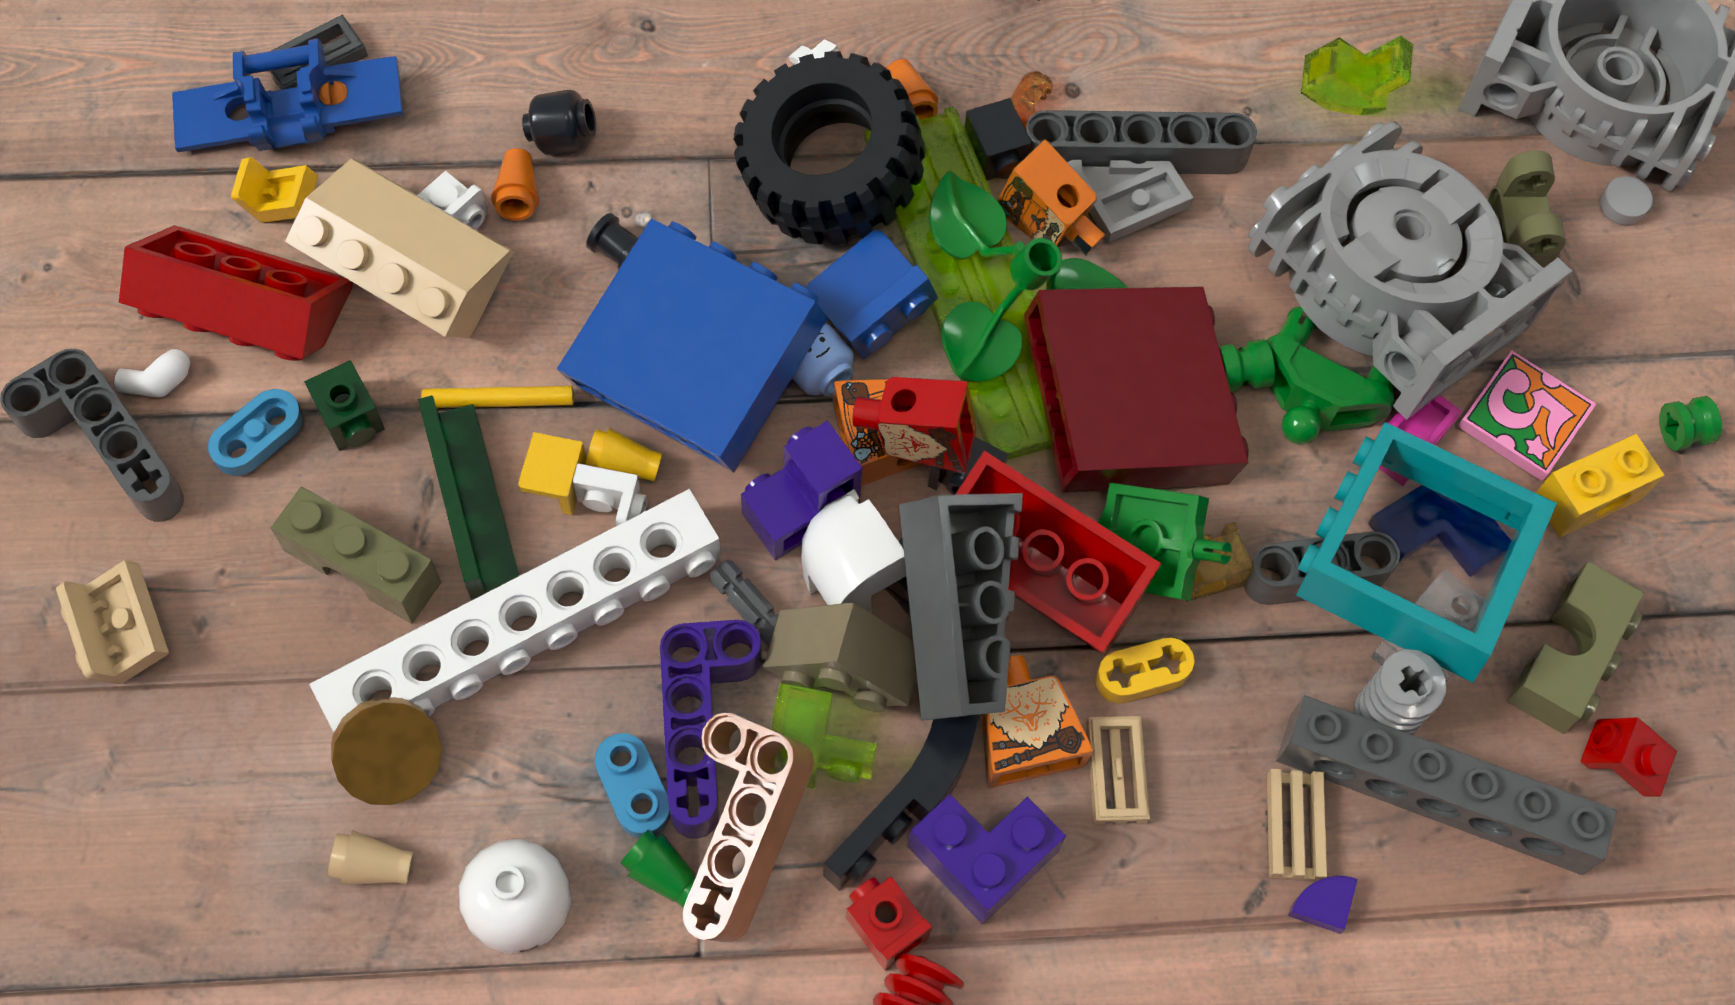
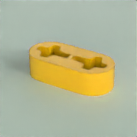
(1140, 659)

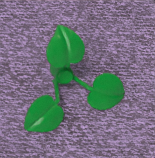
(970, 220)

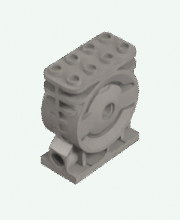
(1609, 86)
(1409, 229)

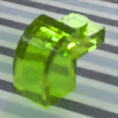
(1356, 82)
(806, 717)

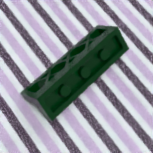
(469, 497)

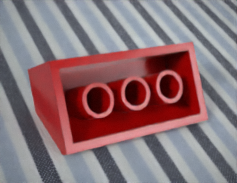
(232, 291)
(1066, 560)

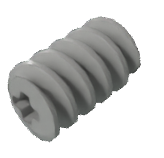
(1403, 691)

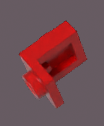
(1631, 752)

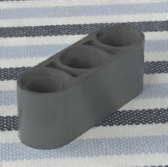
(1286, 557)

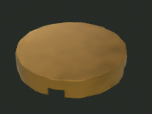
(385, 751)

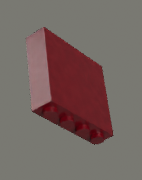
(1134, 388)

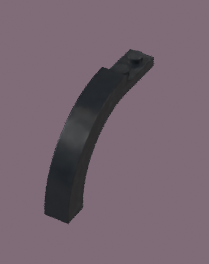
(918, 792)

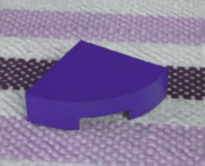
(1326, 903)

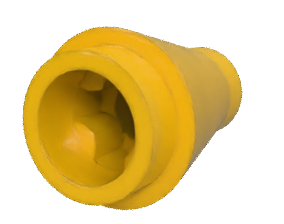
(622, 454)

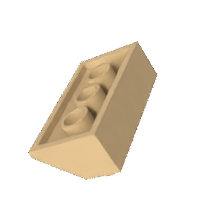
(400, 248)

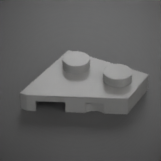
(1133, 194)

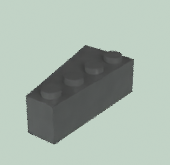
(960, 599)

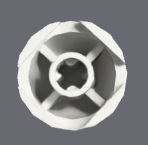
(514, 896)

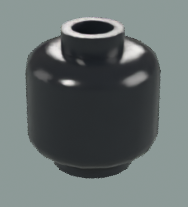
(559, 122)

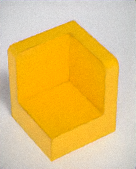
(551, 469)

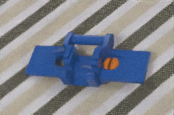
(287, 116)

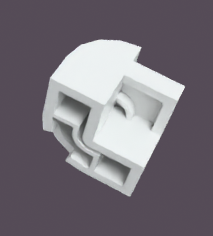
(850, 553)

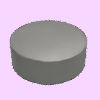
(1626, 200)

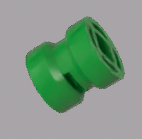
(1248, 365)

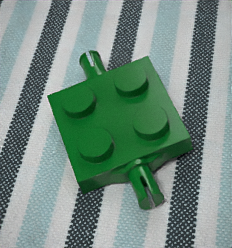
(1167, 529)

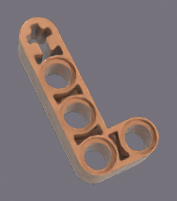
(737, 826)

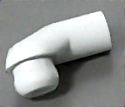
(157, 379)

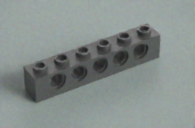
(1447, 786)

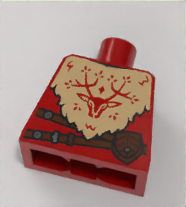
(922, 421)

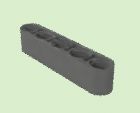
(1157, 131)

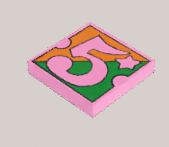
(1527, 415)

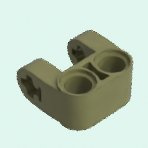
(1524, 208)

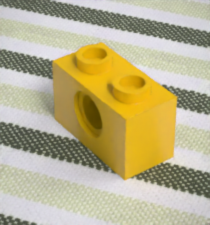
(1600, 484)

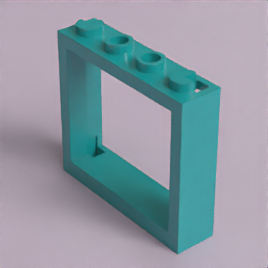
(1393, 616)

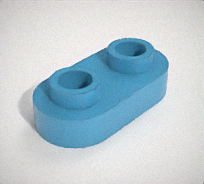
(252, 430)
(631, 783)

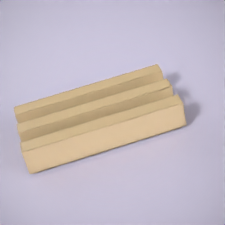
(1296, 781)
(1120, 813)

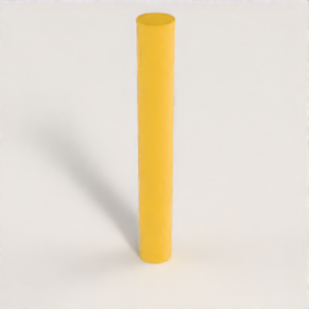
(501, 396)

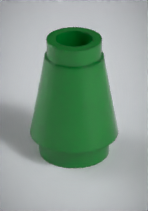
(660, 867)

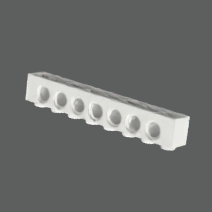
(534, 594)

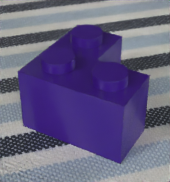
(814, 474)
(984, 866)

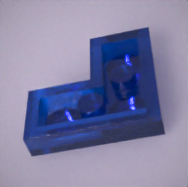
(1428, 515)

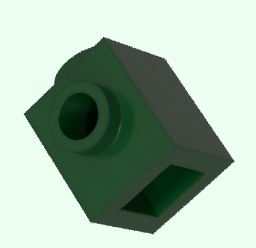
(345, 406)

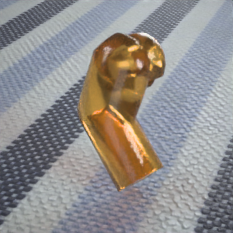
(1029, 90)

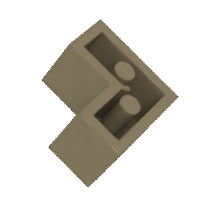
(845, 652)

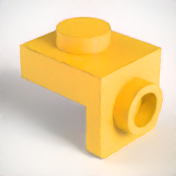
(272, 193)

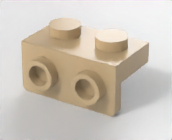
(113, 624)

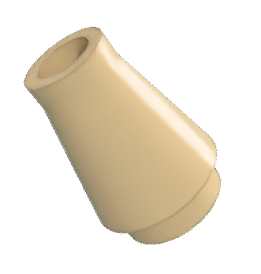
(368, 861)

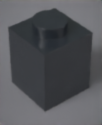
(997, 138)

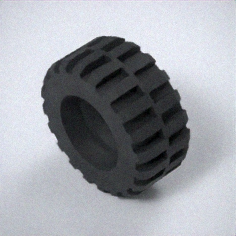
(810, 98)

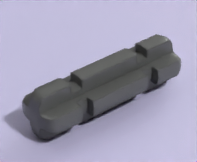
(745, 598)

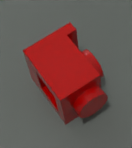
(886, 939)

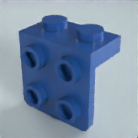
(872, 293)

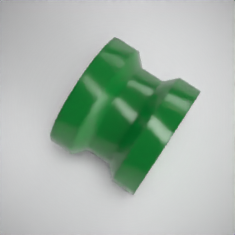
(1690, 423)

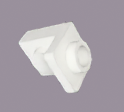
(457, 200)
(609, 489)

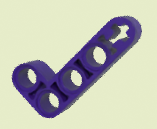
(686, 729)

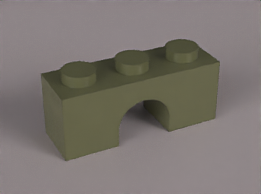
(337, 540)
(1598, 614)

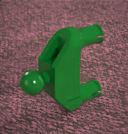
(1320, 391)

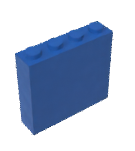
(694, 342)

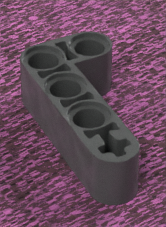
(84, 401)

